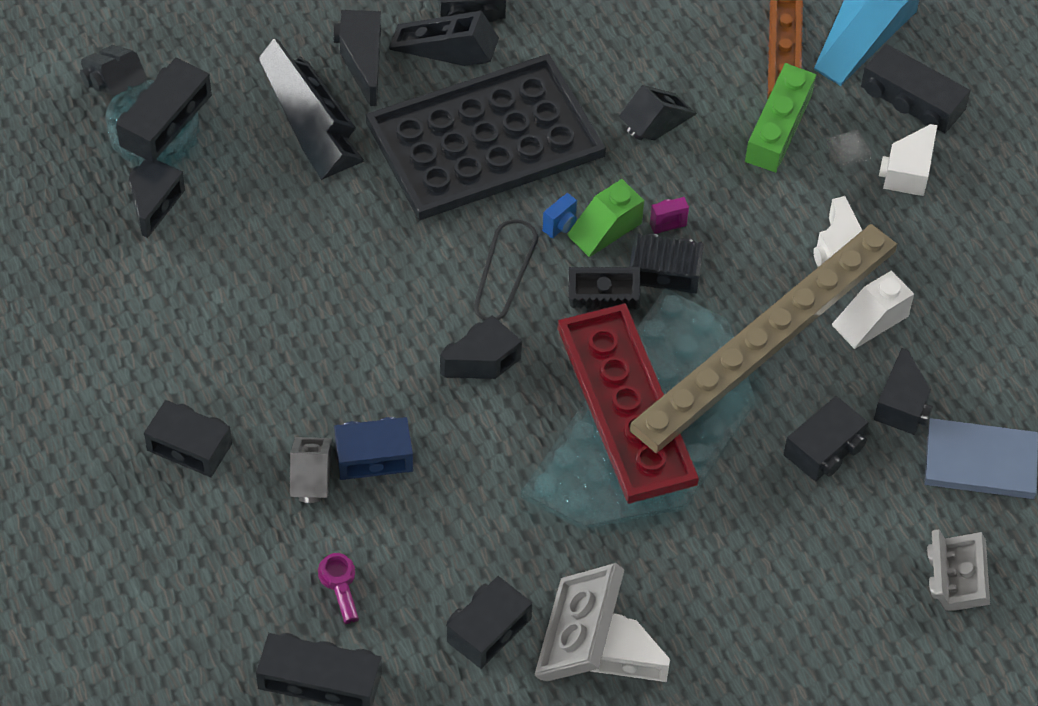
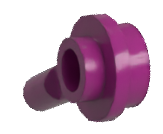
(338, 573)

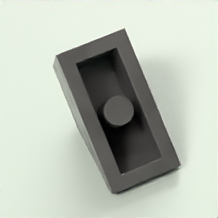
(310, 468)

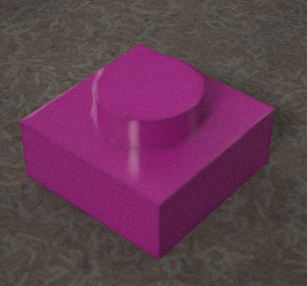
(669, 215)

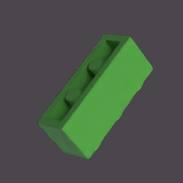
(780, 117)

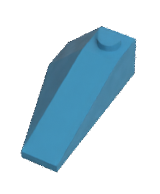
(859, 33)

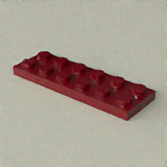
(619, 389)

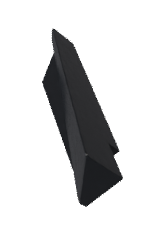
(311, 111)

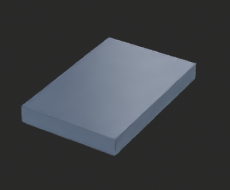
(981, 458)

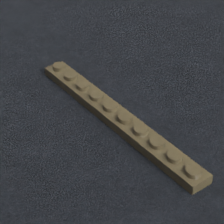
(762, 338)

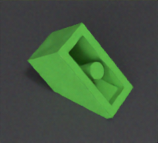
(607, 218)

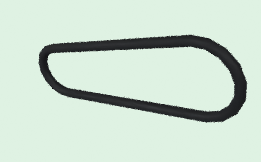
(488, 262)

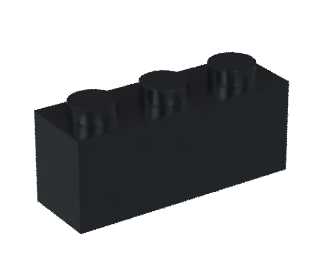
(915, 88)
(163, 109)
(318, 671)

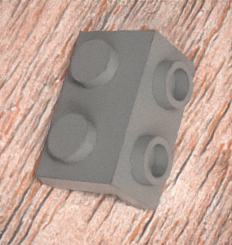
(959, 571)

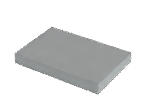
(579, 623)

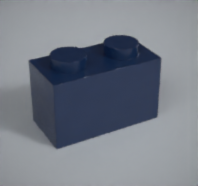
(373, 448)

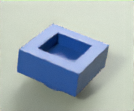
(560, 216)

